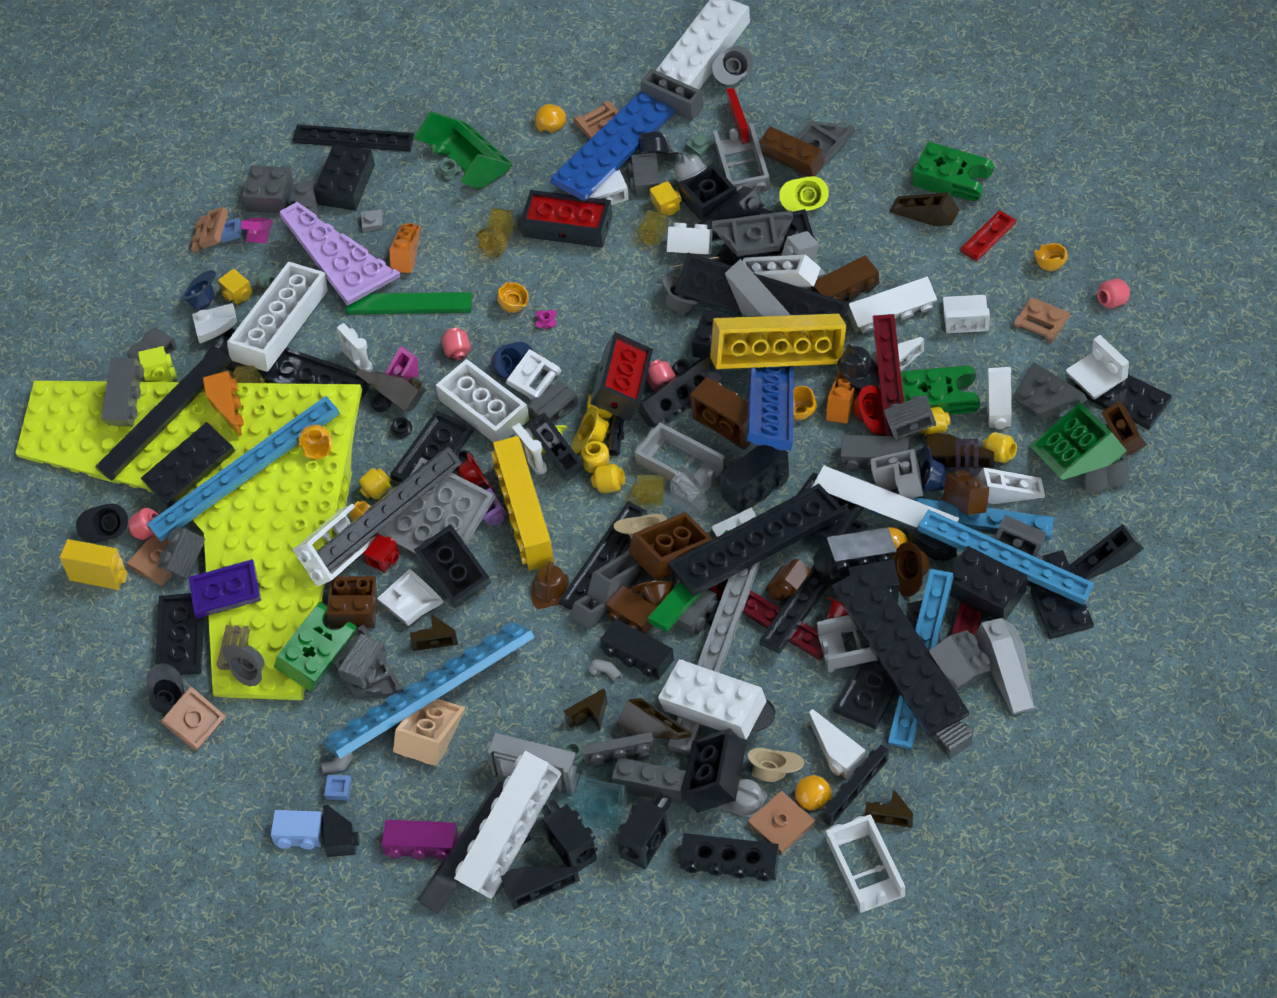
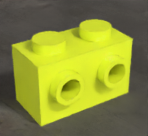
(157, 365)

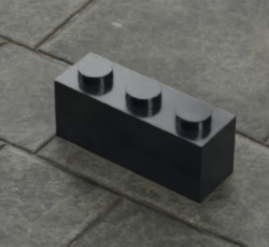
(637, 649)

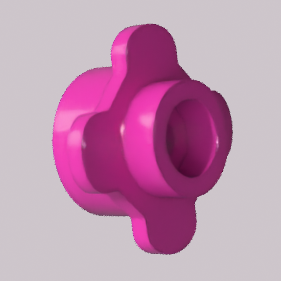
(546, 323)

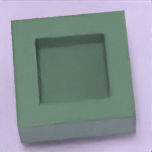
(700, 145)

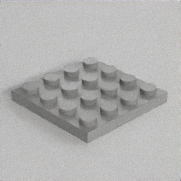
(446, 503)

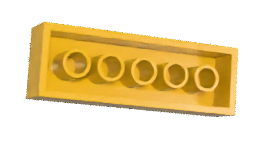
(777, 341)
(522, 503)

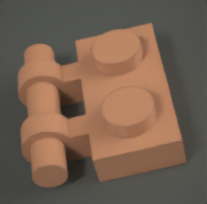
(209, 229)

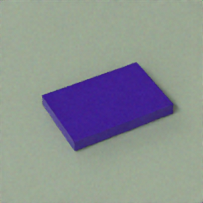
(224, 588)

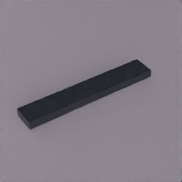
(354, 137)
(605, 552)
(443, 881)

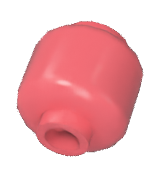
(1113, 293)
(456, 344)
(659, 373)
(138, 523)

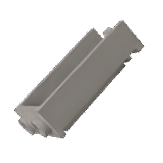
(735, 146)
(708, 473)
(832, 645)
(505, 750)

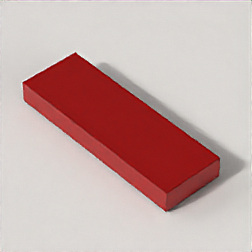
(738, 115)
(988, 235)

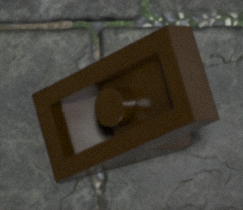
(439, 636)
(592, 706)
(894, 814)

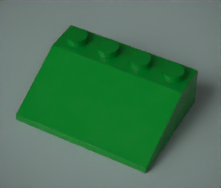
(1078, 444)

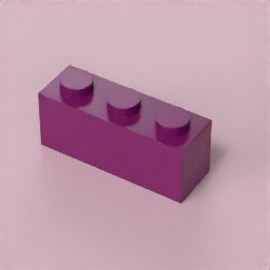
(418, 838)

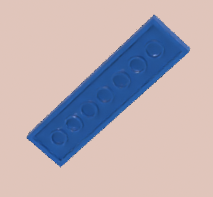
(611, 146)
(771, 406)

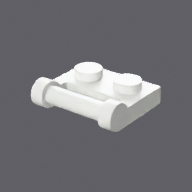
(354, 347)
(528, 371)
(531, 449)

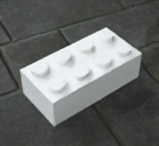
(482, 401)
(712, 699)

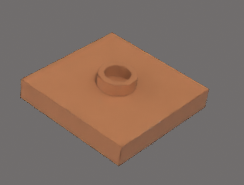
(146, 560)
(193, 718)
(781, 822)

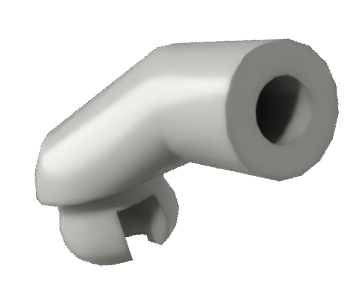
(607, 667)
(337, 764)

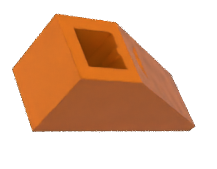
(404, 248)
(222, 396)
(840, 400)

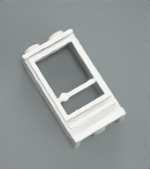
(310, 558)
(878, 893)

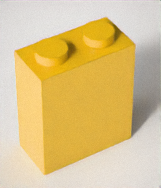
(93, 564)

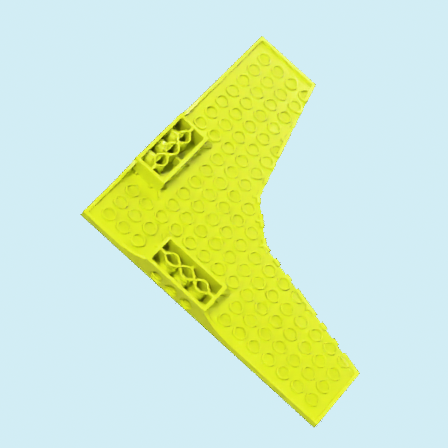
(253, 522)

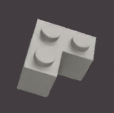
(800, 245)
(898, 471)

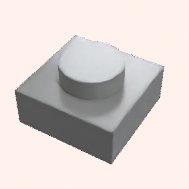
(372, 220)

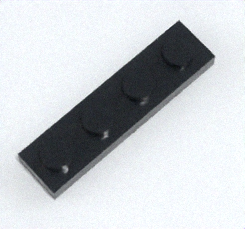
(860, 778)

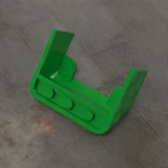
(466, 146)

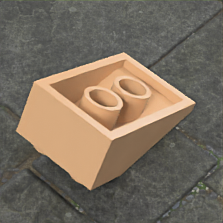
(428, 731)

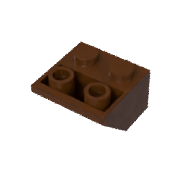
(352, 601)

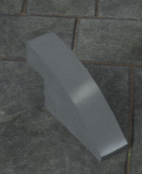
(603, 585)

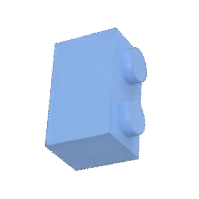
(297, 829)

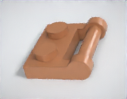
(590, 124)
(1043, 314)

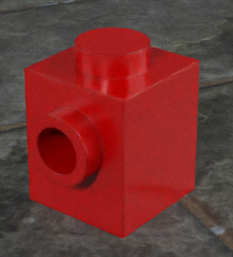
(381, 553)

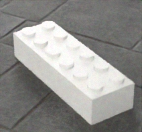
(704, 40)
(277, 316)
(507, 824)

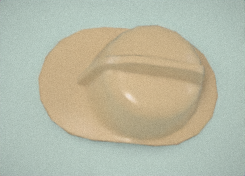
(635, 524)
(772, 764)

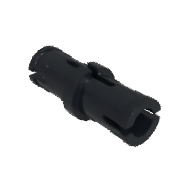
(615, 435)

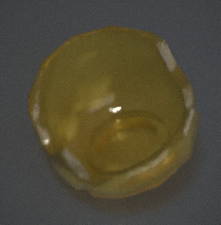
(492, 240)

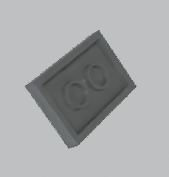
(627, 747)

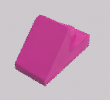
(257, 229)
(404, 364)

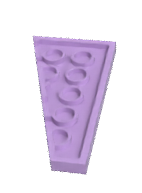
(344, 261)

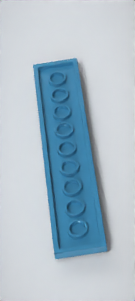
(427, 690)

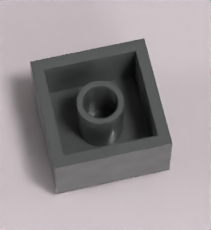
(267, 189)
(961, 659)

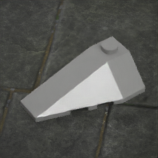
(751, 294)
(1008, 663)

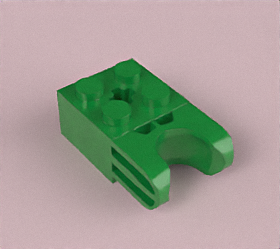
(951, 171)
(942, 388)
(313, 649)

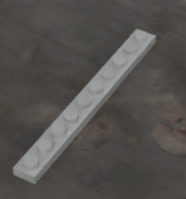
(719, 641)

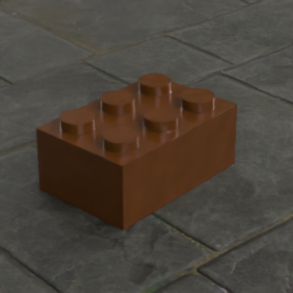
(721, 411)
(665, 542)

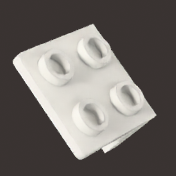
(966, 314)
(1099, 369)

